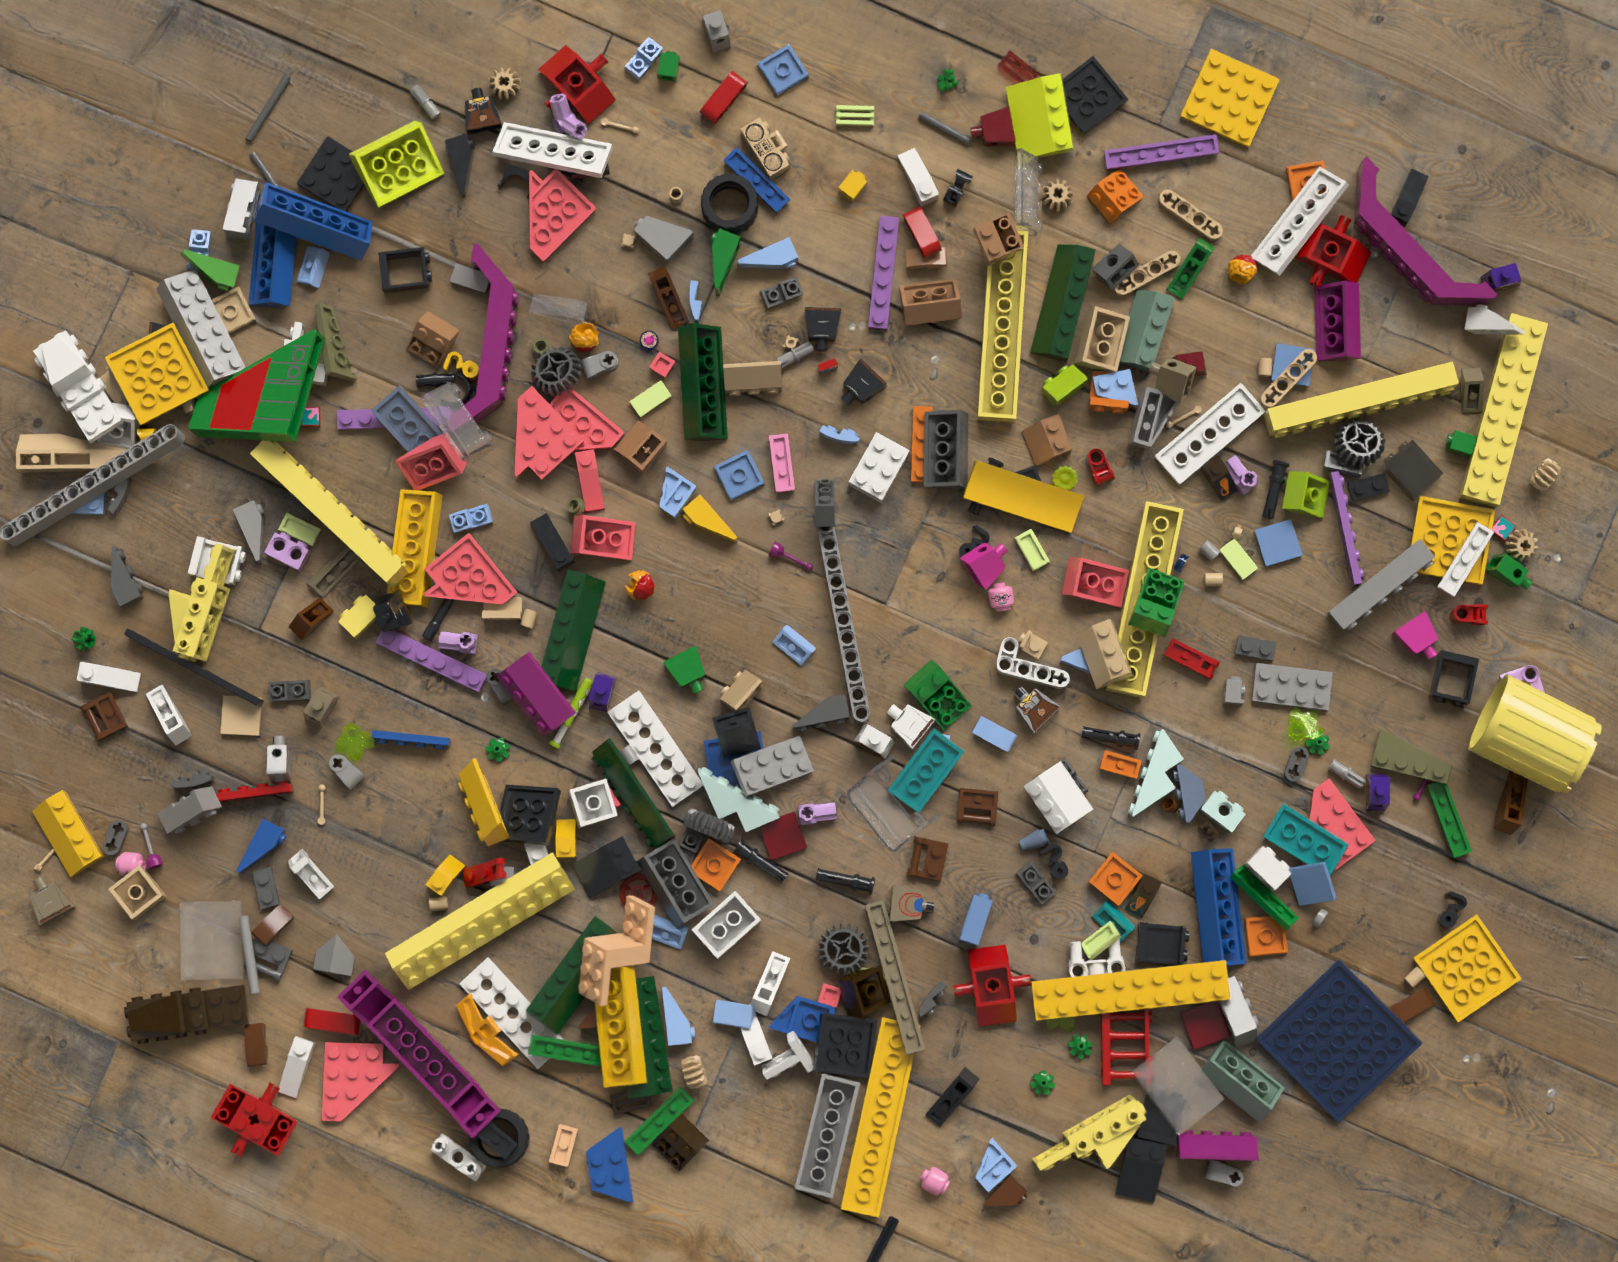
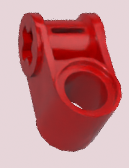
(1099, 468)
(1473, 614)

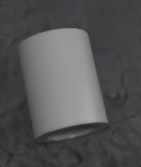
(1209, 550)
(629, 755)

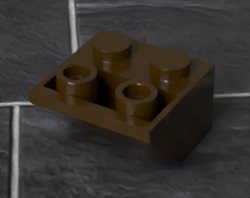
(680, 1142)

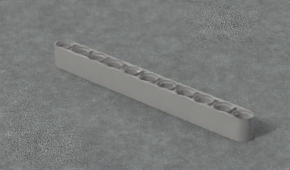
(101, 484)
(848, 628)

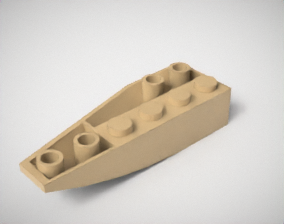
(61, 454)

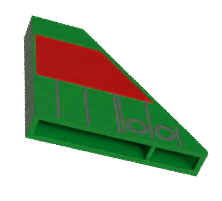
(263, 398)

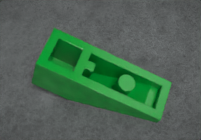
(1190, 268)

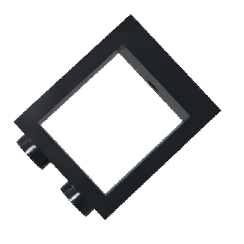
(384, 258)
(1460, 660)

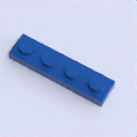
(764, 187)
(404, 738)

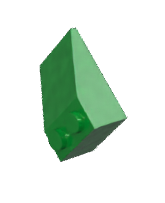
(724, 250)

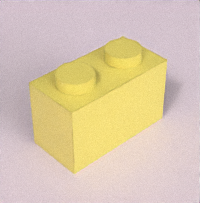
(359, 617)

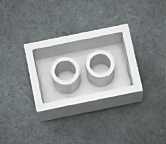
(878, 467)
(726, 924)

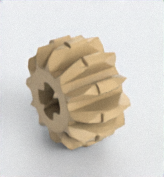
(501, 89)
(1065, 195)
(1545, 474)
(1518, 538)
(694, 1072)

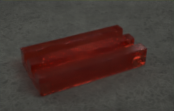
(1010, 54)

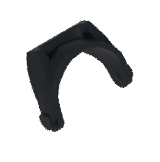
(514, 170)
(471, 390)

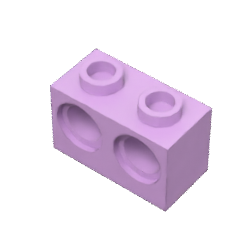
(285, 555)

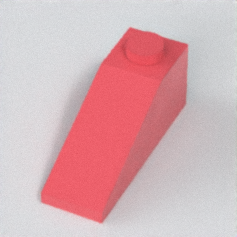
(589, 480)

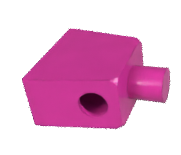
(984, 563)
(1418, 636)

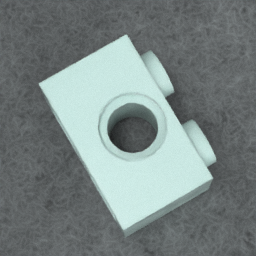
(1211, 810)

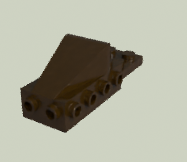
(185, 1013)

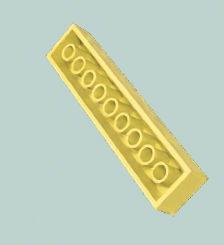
(1002, 337)
(1361, 399)
(1503, 412)
(334, 516)
(1153, 550)
(479, 921)

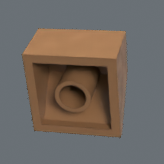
(1047, 440)

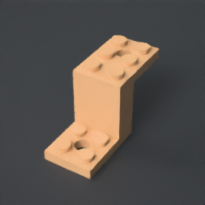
(616, 950)

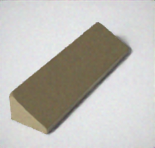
(333, 570)

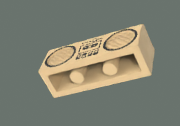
(760, 142)

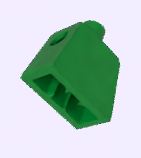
(1508, 571)
(687, 669)

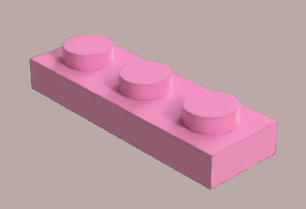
(781, 463)

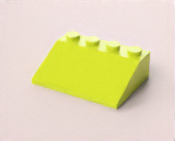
(1040, 116)
(397, 163)

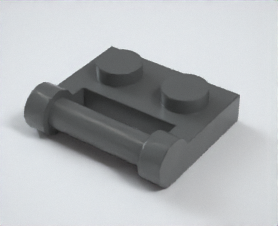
(273, 953)

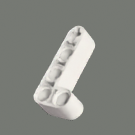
(1032, 667)

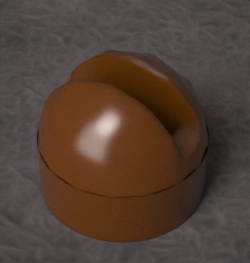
(1170, 805)

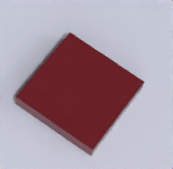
(783, 836)
(1205, 1024)

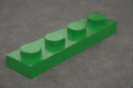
(1449, 819)
(1264, 897)
(564, 1050)
(659, 1121)

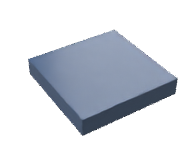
(783, 69)
(1284, 357)
(739, 475)
(1278, 543)
(1312, 883)

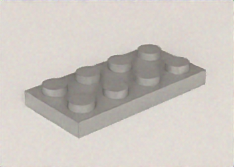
(1292, 686)
(772, 766)

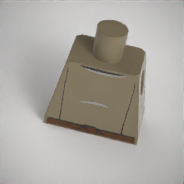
(49, 901)

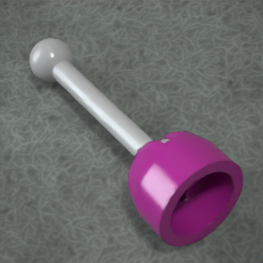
(153, 860)

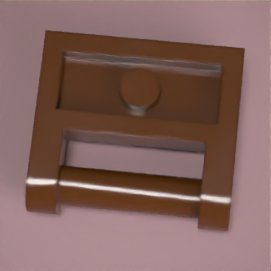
(109, 713)
(977, 800)
(934, 859)

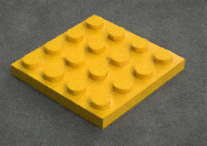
(1229, 98)
(157, 373)
(1444, 529)
(1467, 968)

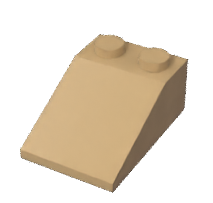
(741, 691)

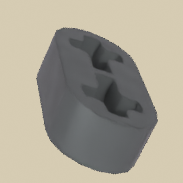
(1300, 766)
(119, 839)

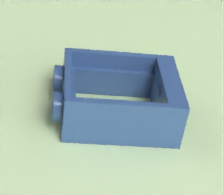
(975, 919)

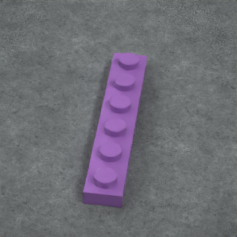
(1161, 152)
(883, 272)
(363, 419)
(1344, 520)
(432, 659)

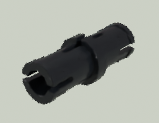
(434, 379)

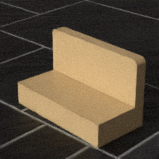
(113, 388)
(508, 611)

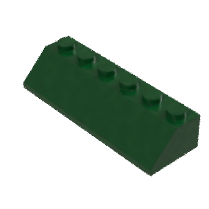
(1063, 301)
(702, 382)
(572, 629)
(633, 794)
(560, 993)
(653, 1043)

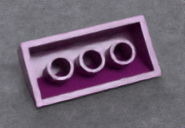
(1338, 321)
(535, 694)
(1217, 1146)

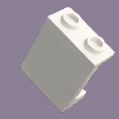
(201, 559)

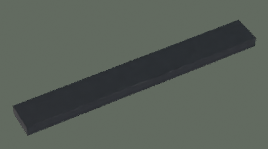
(194, 667)

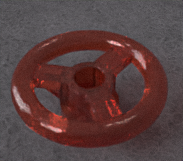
(625, 887)

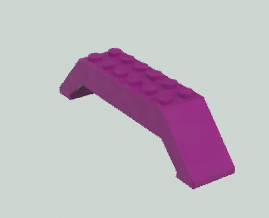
(1404, 251)
(497, 338)
(420, 1052)

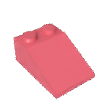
(431, 463)
(602, 537)
(1095, 581)

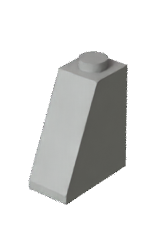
(662, 237)

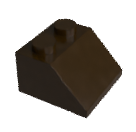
(864, 991)

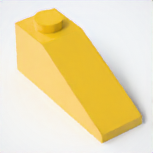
(706, 518)

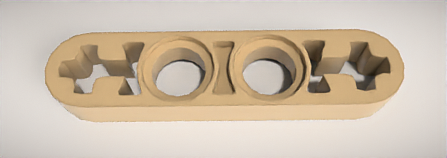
(1192, 212)
(1148, 275)
(1290, 380)

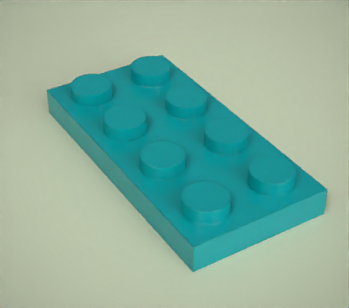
(926, 770)
(1305, 839)

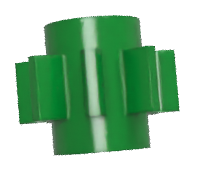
(83, 639)

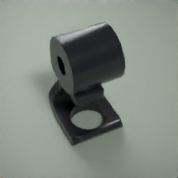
(954, 193)
(967, 547)
(1059, 869)
(1449, 917)

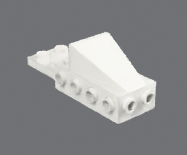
(77, 385)

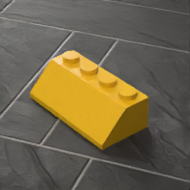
(482, 803)
(67, 833)

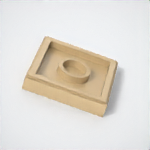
(233, 310)
(240, 717)

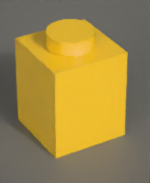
(853, 185)

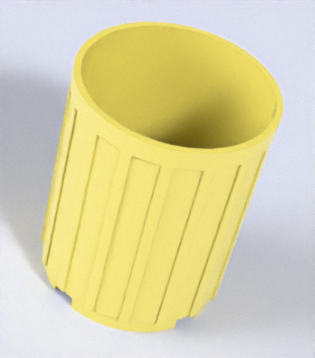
(1534, 735)

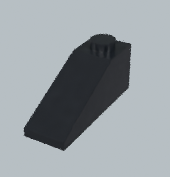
(461, 157)
(1409, 197)
(552, 542)
(952, 1096)

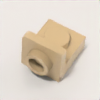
(1032, 644)

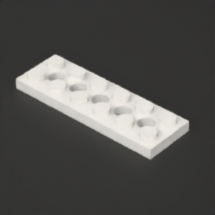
(546, 140)
(1298, 209)
(1209, 447)
(651, 761)
(499, 1013)

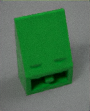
(1156, 602)
(937, 694)

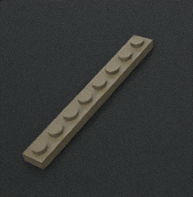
(895, 977)

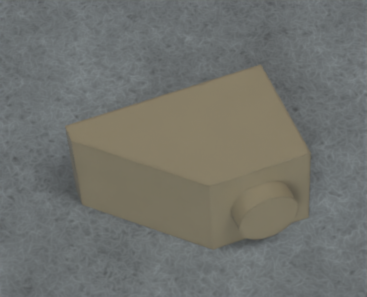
(1471, 389)

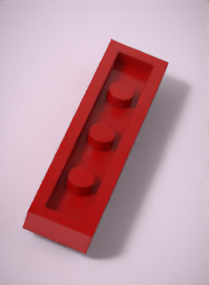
(262, 790)

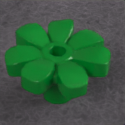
(946, 80)
(1314, 746)
(501, 752)
(1077, 1042)
(1038, 1083)

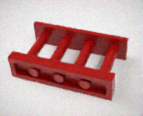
(1108, 1036)

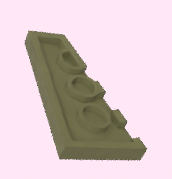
(333, 348)
(1403, 758)

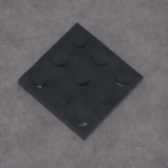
(1091, 95)
(332, 175)
(529, 813)
(844, 1045)

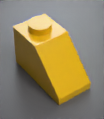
(566, 838)
(445, 875)

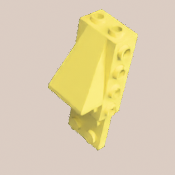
(191, 613)
(1102, 1132)

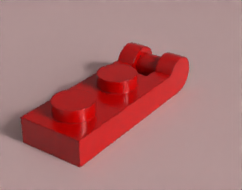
(1191, 658)
(484, 873)

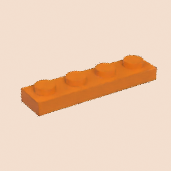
(917, 462)

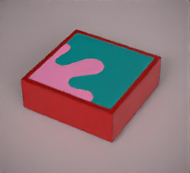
(827, 366)
(311, 417)
(1503, 528)

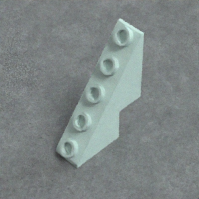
(1155, 781)
(730, 799)

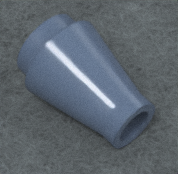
(1034, 840)

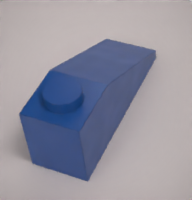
(264, 842)

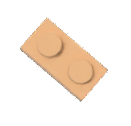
(563, 1145)

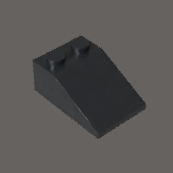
(606, 867)
(1141, 1169)

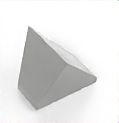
(334, 957)

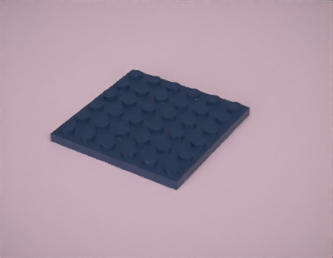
(1339, 1040)

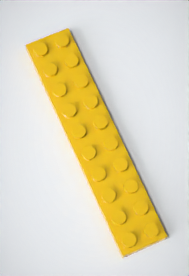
(1130, 990)
(878, 1122)

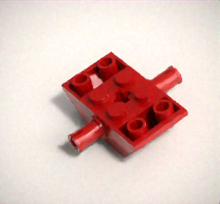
(590, 95)
(1347, 258)
(990, 1005)
(236, 1113)

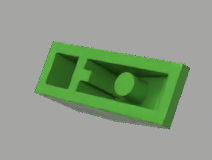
(214, 270)

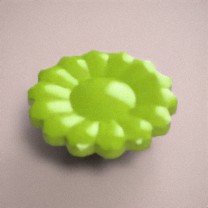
(1065, 478)

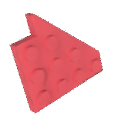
(554, 212)
(586, 421)
(541, 436)
(468, 575)
(1335, 815)
(350, 1076)

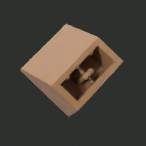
(998, 238)
(432, 339)
(641, 446)

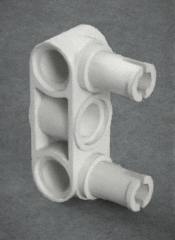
(1095, 966)
(447, 1148)

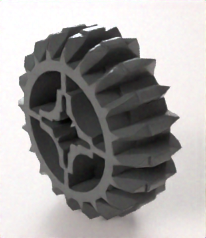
(567, 370)
(1354, 450)
(709, 825)
(852, 934)

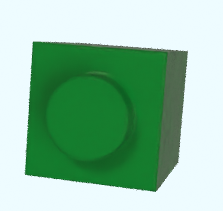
(668, 66)
(1461, 443)

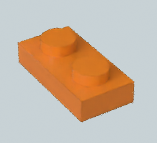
(1120, 764)

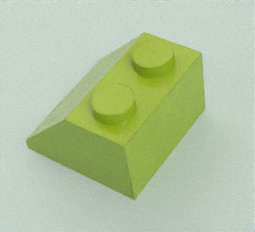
(1064, 385)
(1306, 494)

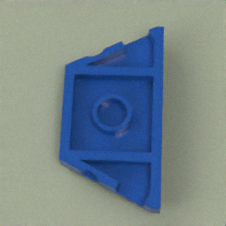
(801, 1017)
(610, 1167)

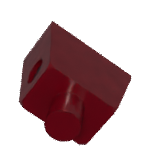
(995, 128)
(1195, 359)

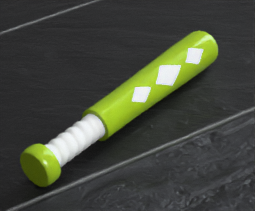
(576, 704)

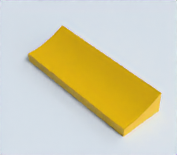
(1023, 496)
(416, 542)
(621, 1031)

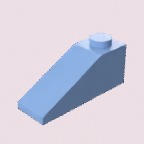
(772, 257)
(676, 1023)

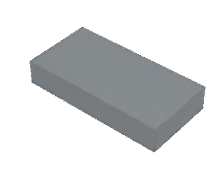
(470, 278)

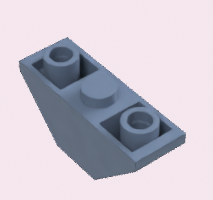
(1189, 792)

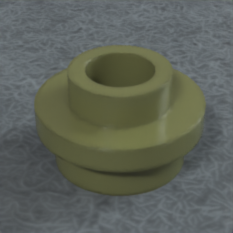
(540, 341)
(575, 506)

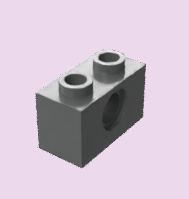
(1115, 266)

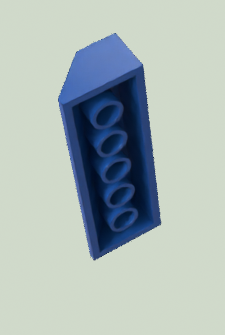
(313, 221)
(272, 267)
(1218, 906)

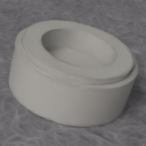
(1319, 918)

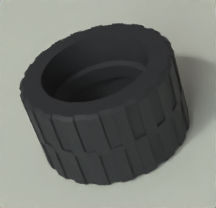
(723, 182)
(522, 1141)

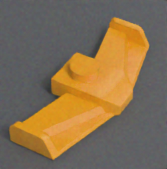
(484, 1032)

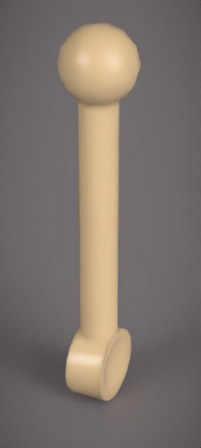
(605, 122)
(1169, 424)
(322, 820)
(38, 867)

